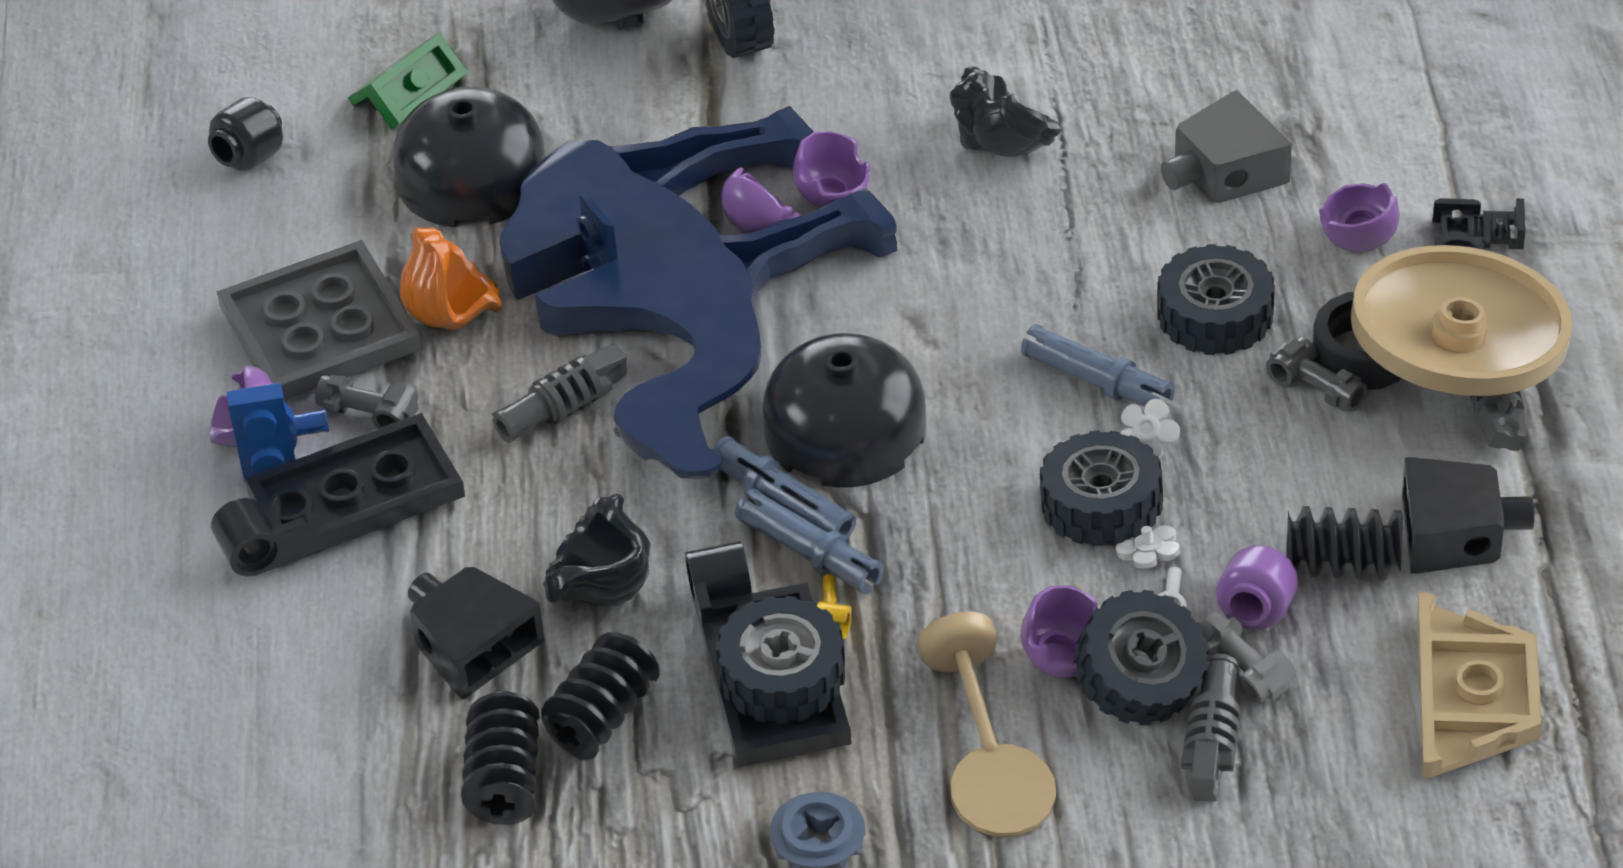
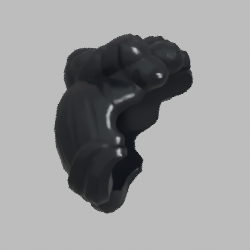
(995, 119)

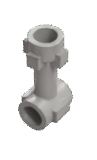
(1262, 676)

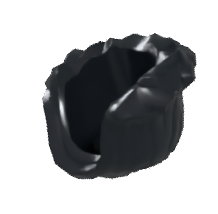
(601, 559)

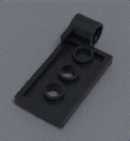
(298, 517)
(718, 588)

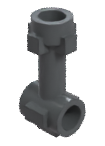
(1299, 360)
(338, 394)

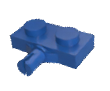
(267, 428)

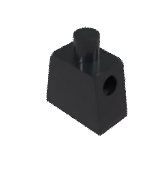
(1457, 514)
(472, 626)

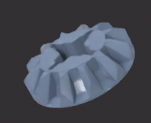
(825, 814)

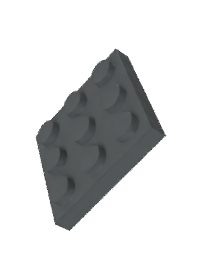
(320, 319)

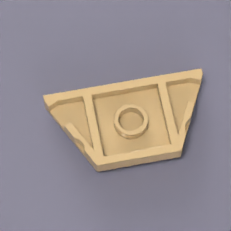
(1473, 687)

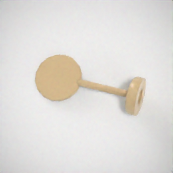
(998, 786)

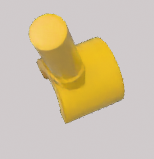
(840, 612)

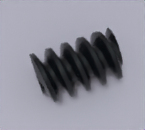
(1345, 542)
(599, 694)
(500, 758)

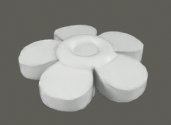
(1151, 425)
(1149, 547)

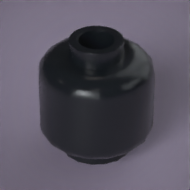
(245, 134)

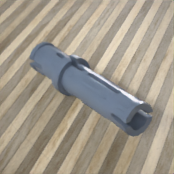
(1116, 377)
(782, 488)
(826, 550)

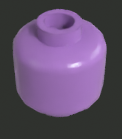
(1257, 587)

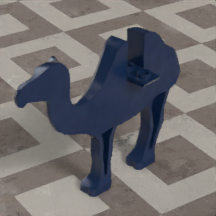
(665, 266)

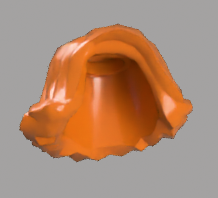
(442, 284)

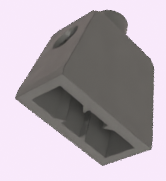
(1228, 151)

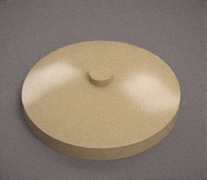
(1461, 320)

